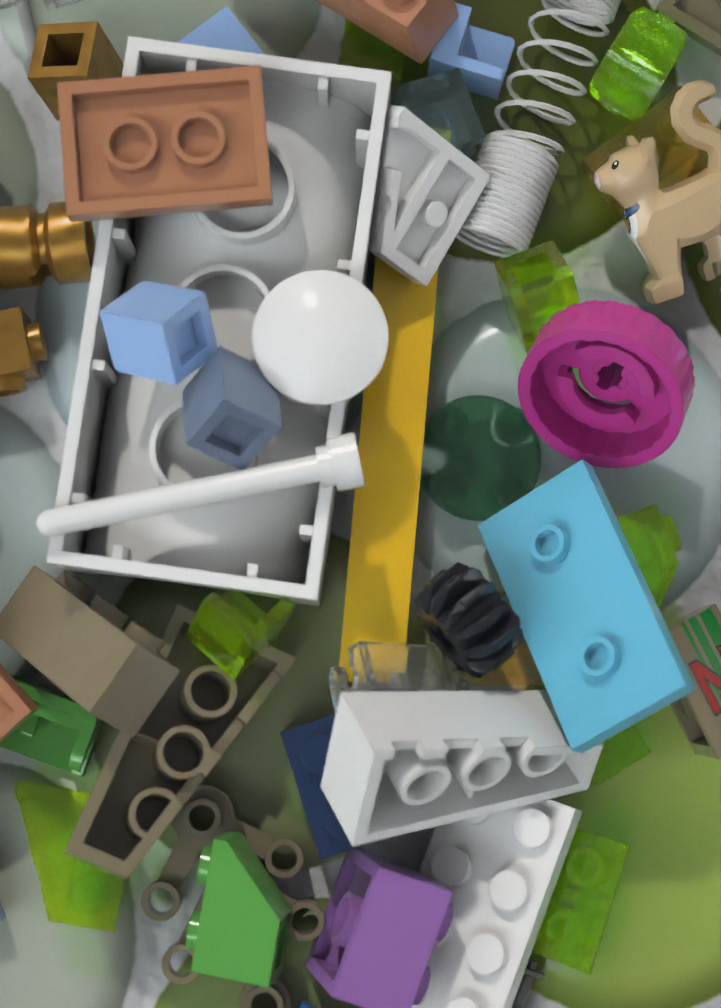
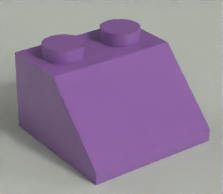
(379, 932)

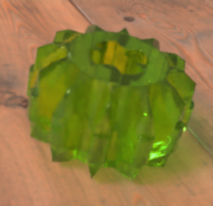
(637, 63)

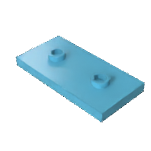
(584, 608)

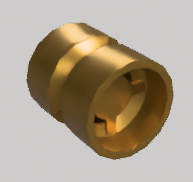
(44, 246)

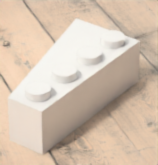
(444, 758)

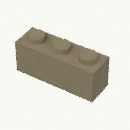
(87, 649)

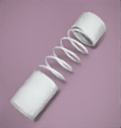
(519, 168)

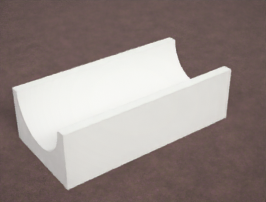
(131, 430)

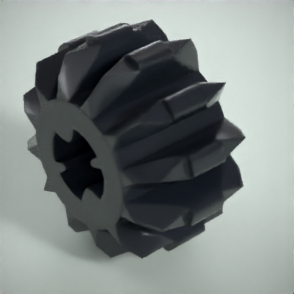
(468, 620)

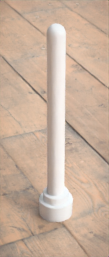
(332, 464)

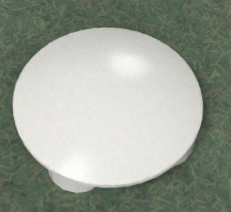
(320, 337)

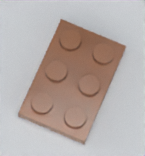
(164, 144)

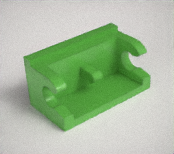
(56, 732)

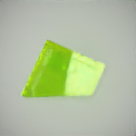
(69, 888)

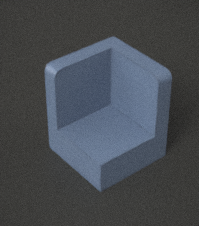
(230, 409)

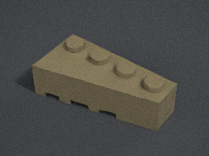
(171, 754)

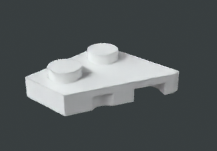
(420, 196)

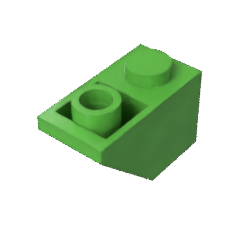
(242, 915)

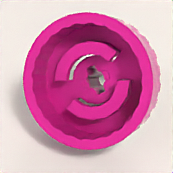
(619, 358)

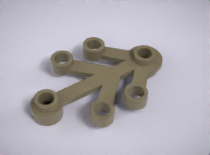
(186, 850)

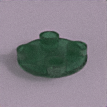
(478, 457)

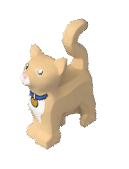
(675, 216)

